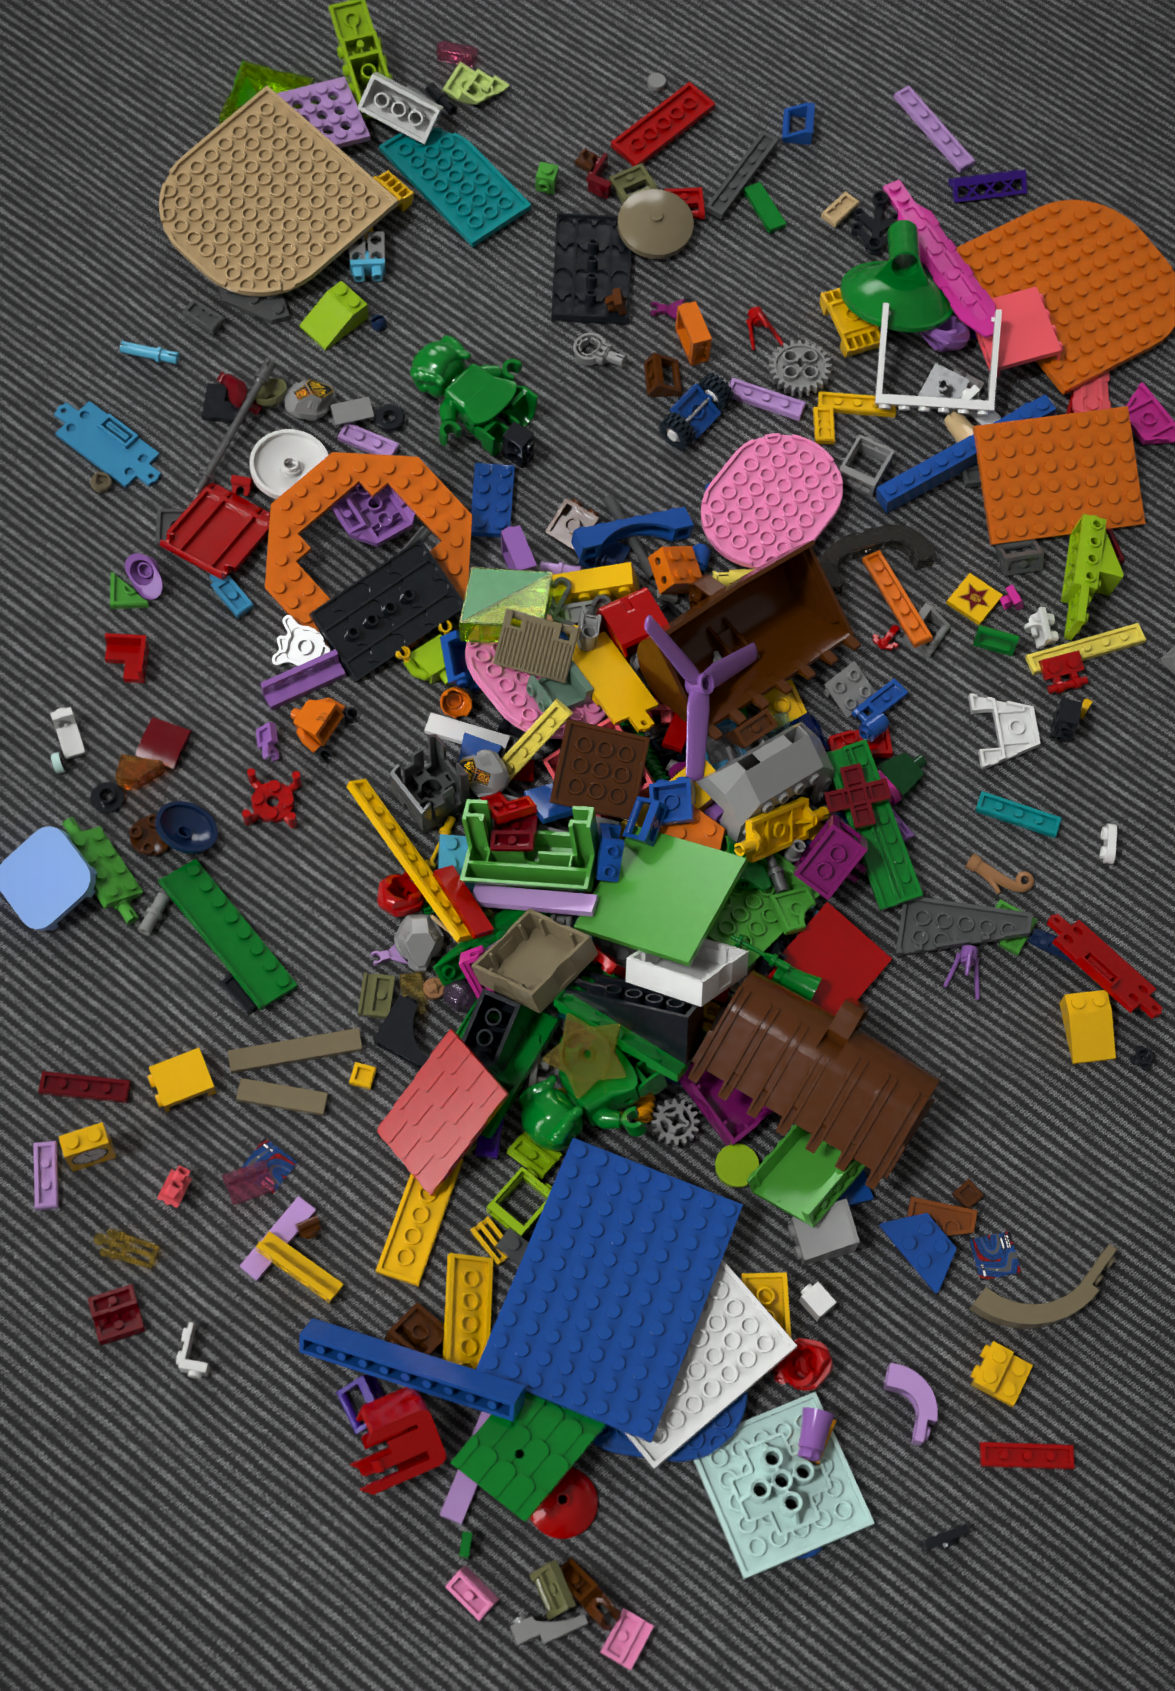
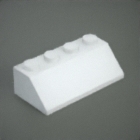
(399, 107)

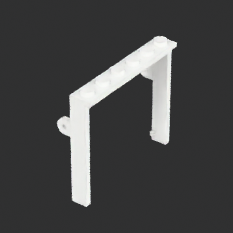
(944, 405)

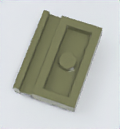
(376, 995)

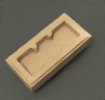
(840, 209)

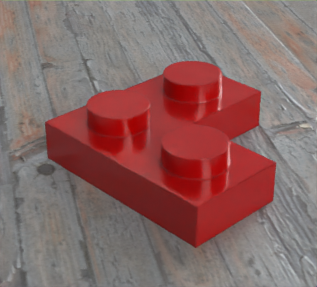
(503, 810)

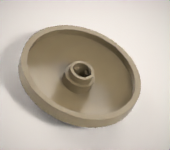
(655, 223)

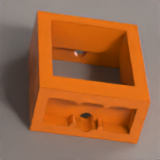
(693, 333)

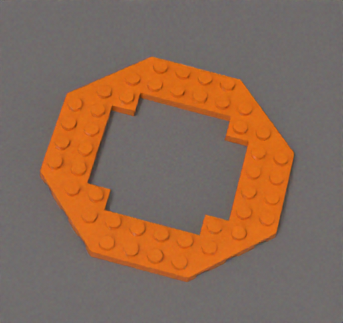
(328, 485)

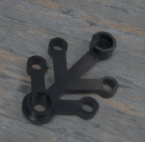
(879, 201)

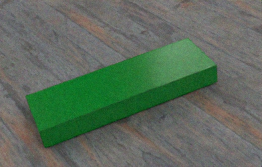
(764, 207)

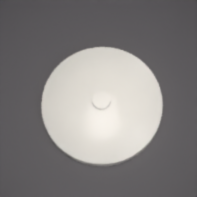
(284, 459)

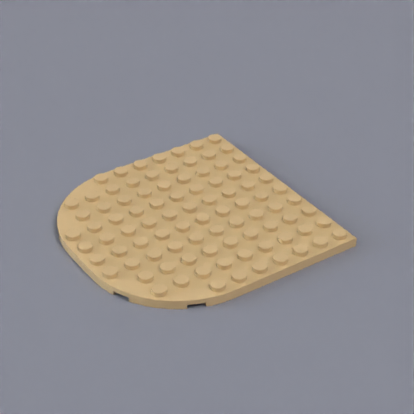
(267, 200)

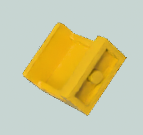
(181, 1079)

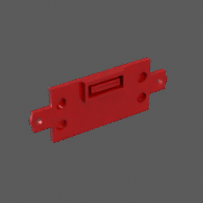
(1104, 966)

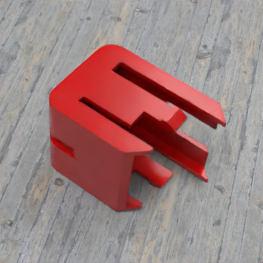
(625, 620)
(412, 1451)

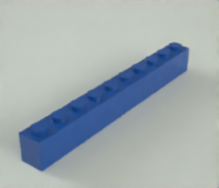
(948, 462)
(412, 1369)

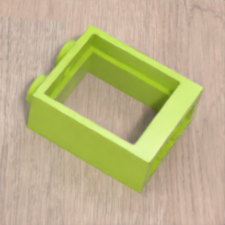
(503, 1217)

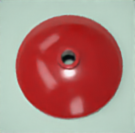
(573, 1517)

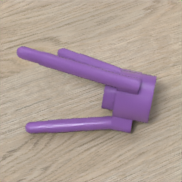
(968, 958)

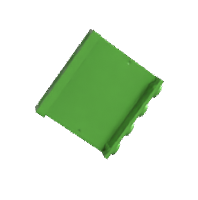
(802, 1181)

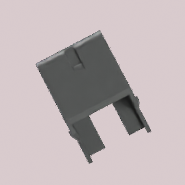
(438, 774)

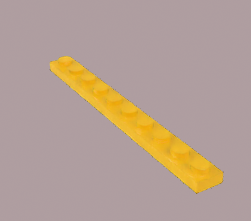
(408, 857)

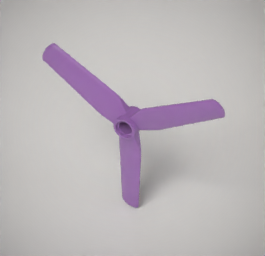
(698, 687)

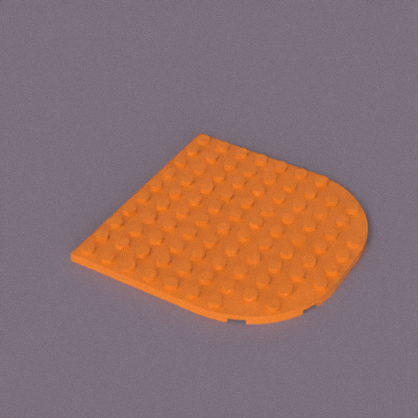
(1097, 278)

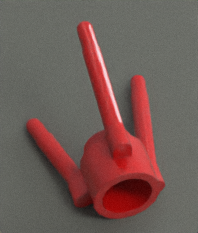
(758, 319)

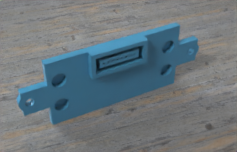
(107, 444)

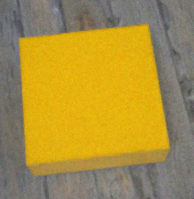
(362, 1075)

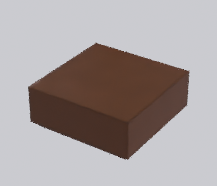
(967, 1194)

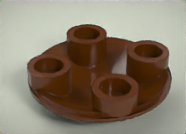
(145, 837)

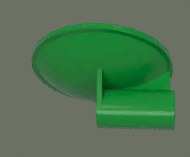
(901, 281)

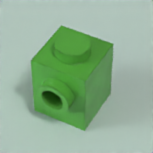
(547, 178)

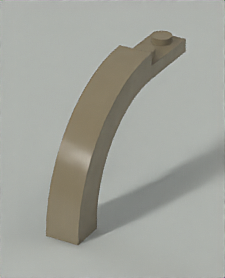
(1034, 1316)

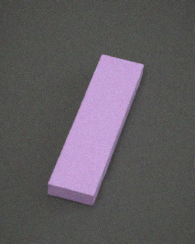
(767, 399)
(285, 1229)

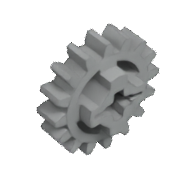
(683, 1125)

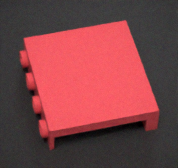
(1024, 331)

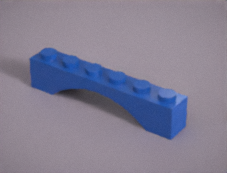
(668, 524)

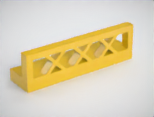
(299, 1267)

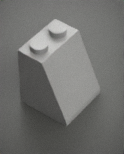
(830, 1238)

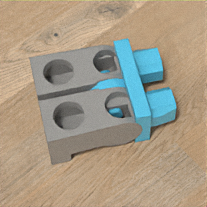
(368, 262)

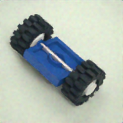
(696, 411)

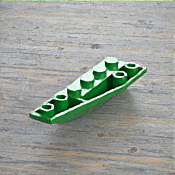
(448, 967)

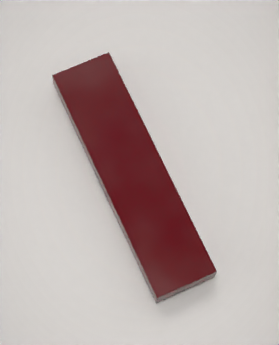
(84, 1087)

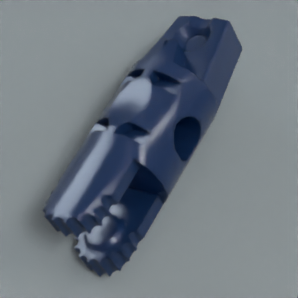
(1044, 940)

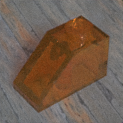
(137, 771)

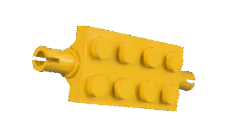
(779, 829)

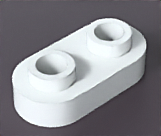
(1108, 850)

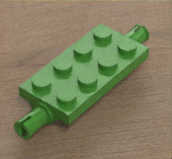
(114, 882)

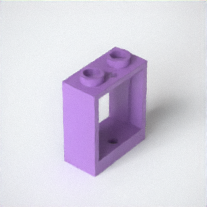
(516, 549)

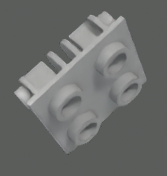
(849, 688)

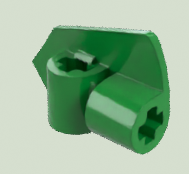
(753, 874)

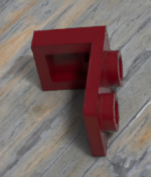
(596, 184)

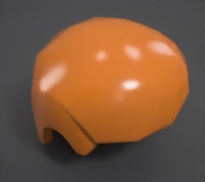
(456, 702)

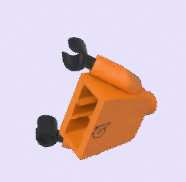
(318, 721)

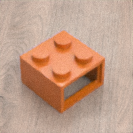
(677, 565)

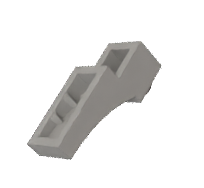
(528, 1629)

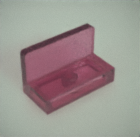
(456, 53)
(249, 1182)

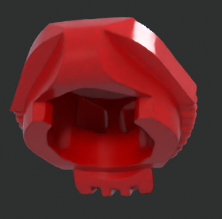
(399, 895)
(806, 1366)

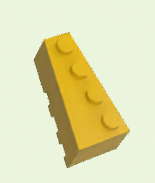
(609, 580)

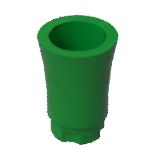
(797, 981)

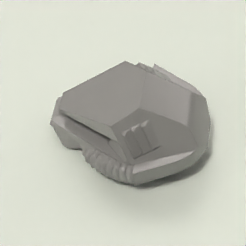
(418, 940)

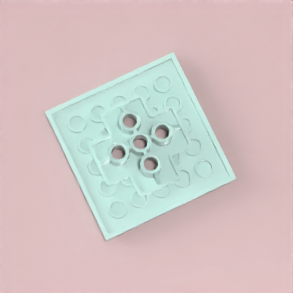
(762, 1528)

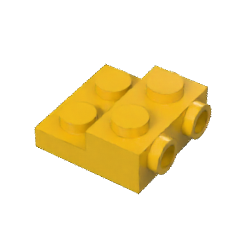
(1000, 1373)

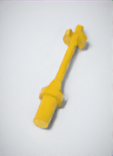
(446, 829)

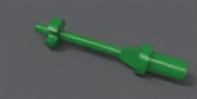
(772, 959)

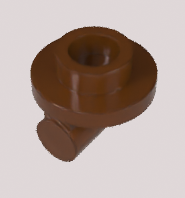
(309, 1228)

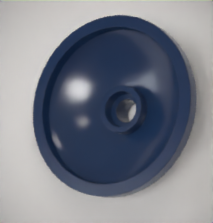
(186, 827)

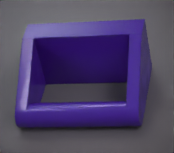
(371, 1391)

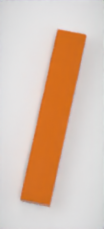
(897, 599)

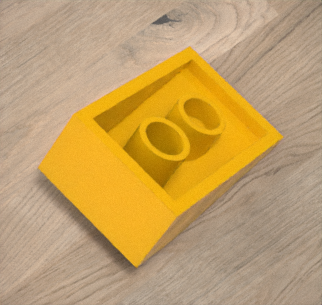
(1088, 1026)
(772, 1293)

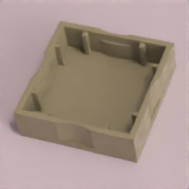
(534, 960)

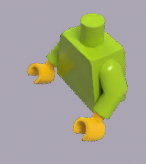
(428, 660)

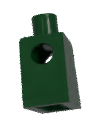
(904, 772)

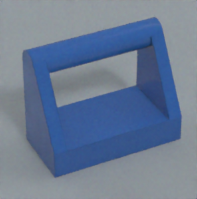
(800, 137)
(651, 823)

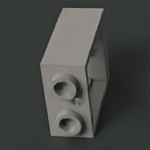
(859, 480)

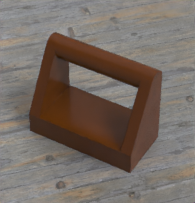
(654, 376)
(752, 729)

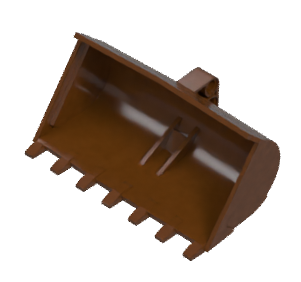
(779, 607)
(818, 1073)

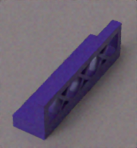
(987, 178)

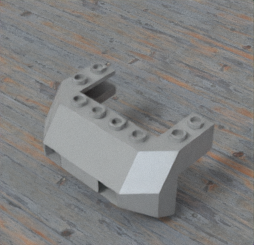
(769, 777)

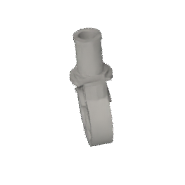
(601, 355)

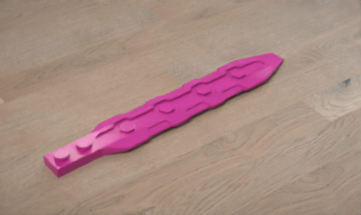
(947, 268)

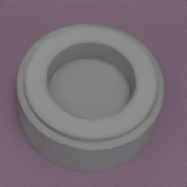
(656, 82)

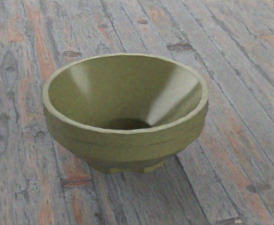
(272, 393)

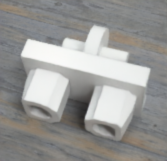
(1039, 627)

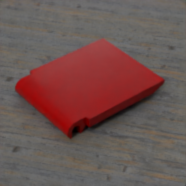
(217, 531)
(838, 954)

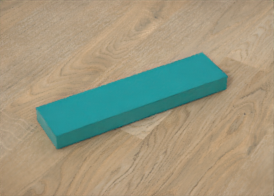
(1018, 814)

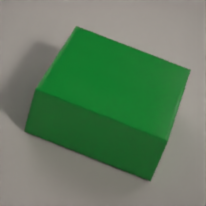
(465, 1545)

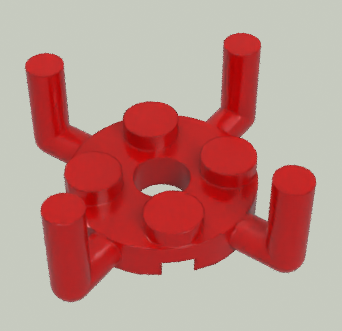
(273, 789)

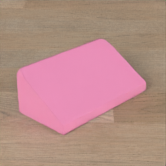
(472, 1593)

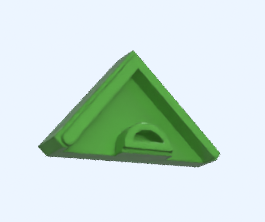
(124, 596)

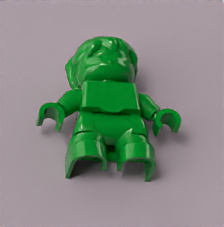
(472, 393)
(556, 1119)

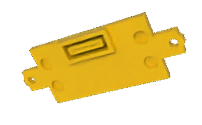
(615, 684)

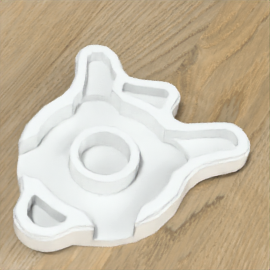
(299, 644)

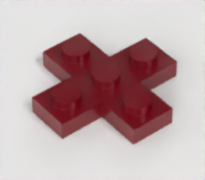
(857, 796)

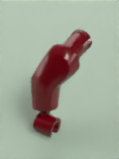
(237, 391)

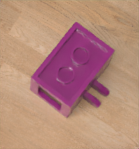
(831, 857)

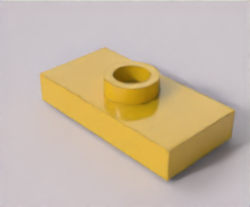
(824, 425)

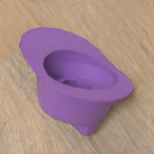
(144, 575)

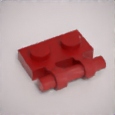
(1063, 665)

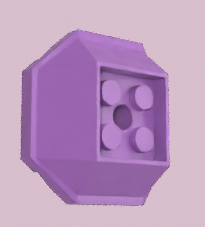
(370, 524)

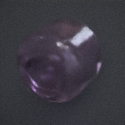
(459, 996)

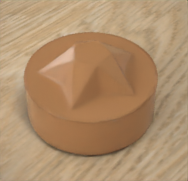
(433, 989)

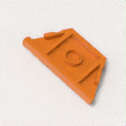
(702, 831)

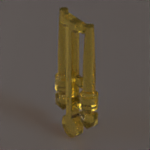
(99, 1239)

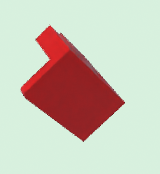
(131, 651)

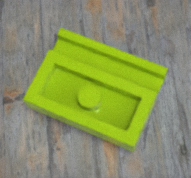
(533, 1156)

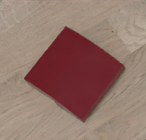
(163, 742)
(515, 835)
(116, 1314)

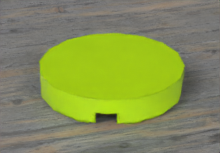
(735, 1165)

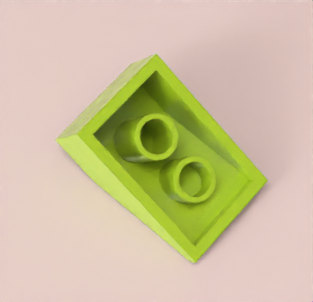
(335, 316)

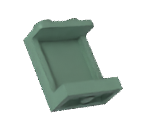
(572, 694)

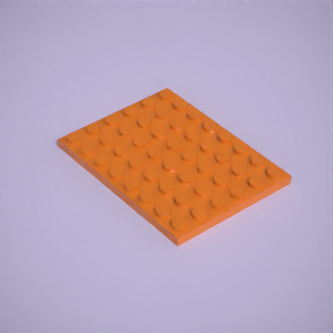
(1054, 470)

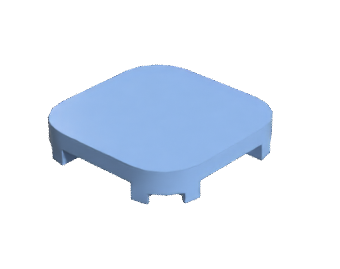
(46, 878)

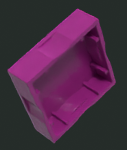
(725, 1117)

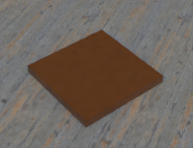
(599, 769)

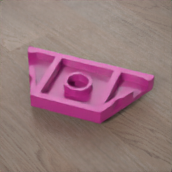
(1149, 418)

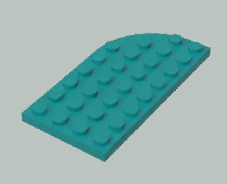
(457, 182)

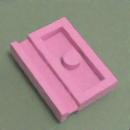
(627, 1639)

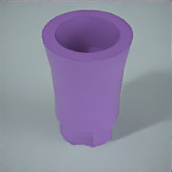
(814, 1433)

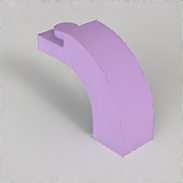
(918, 1392)

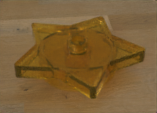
(570, 1057)

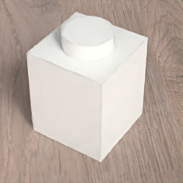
(816, 1300)

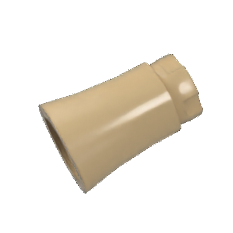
(958, 426)

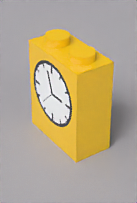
(87, 1147)

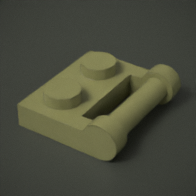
(631, 179)
(553, 1589)

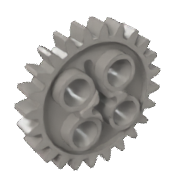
(799, 368)

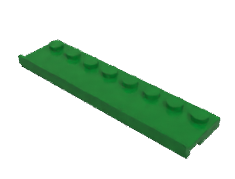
(887, 858)
(228, 934)

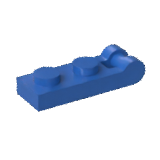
(881, 701)

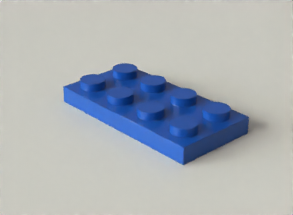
(492, 499)

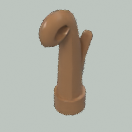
(994, 877)

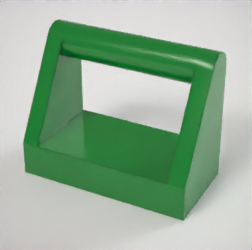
(995, 640)

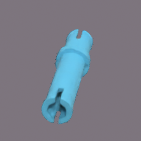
(157, 354)

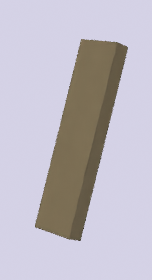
(282, 1097)

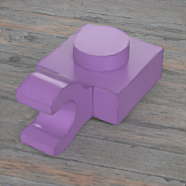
(266, 738)

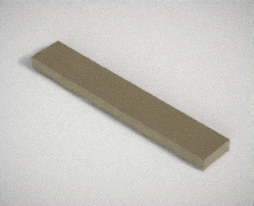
(294, 1050)

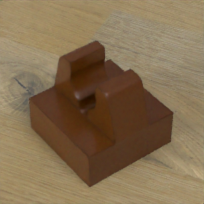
(586, 160)
(616, 302)

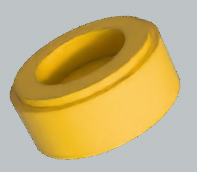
(1086, 705)

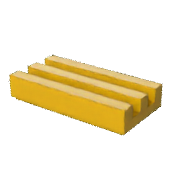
(481, 1225)

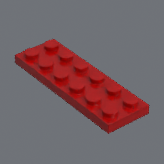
(663, 125)

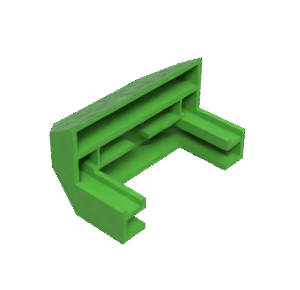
(558, 861)

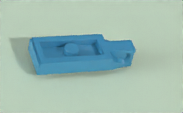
(231, 595)

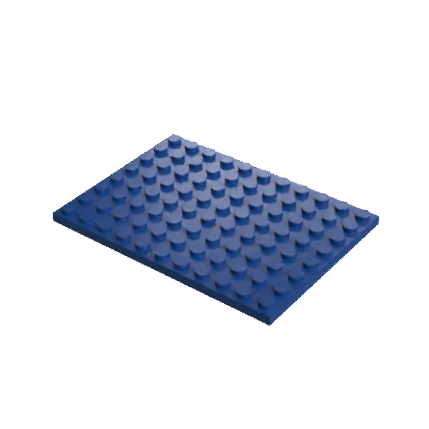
(610, 1289)

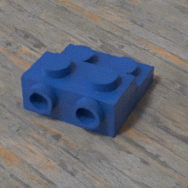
(678, 796)

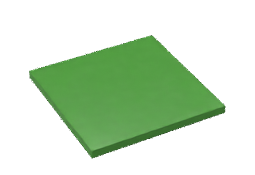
(664, 897)

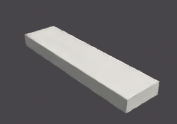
(454, 730)

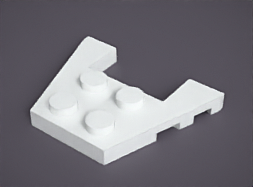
(1014, 728)

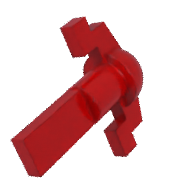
(883, 643)

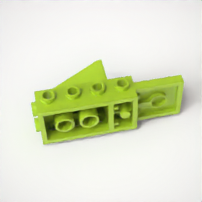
(357, 46)
(1088, 570)

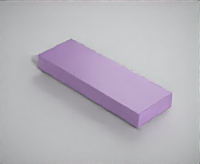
(367, 440)
(46, 1175)

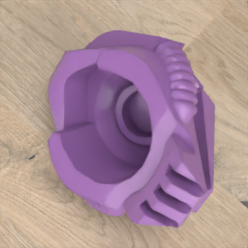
(948, 337)

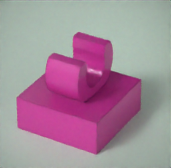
(1011, 599)

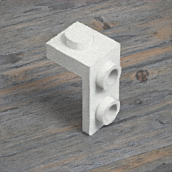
(973, 394)
(68, 732)
(194, 1368)

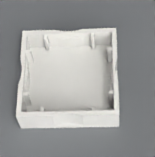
(711, 972)

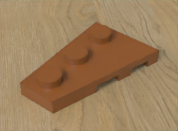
(950, 1218)

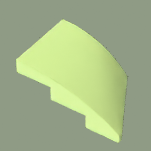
(472, 86)

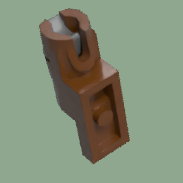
(590, 1596)

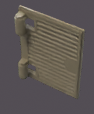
(536, 646)

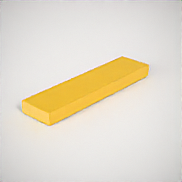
(853, 404)

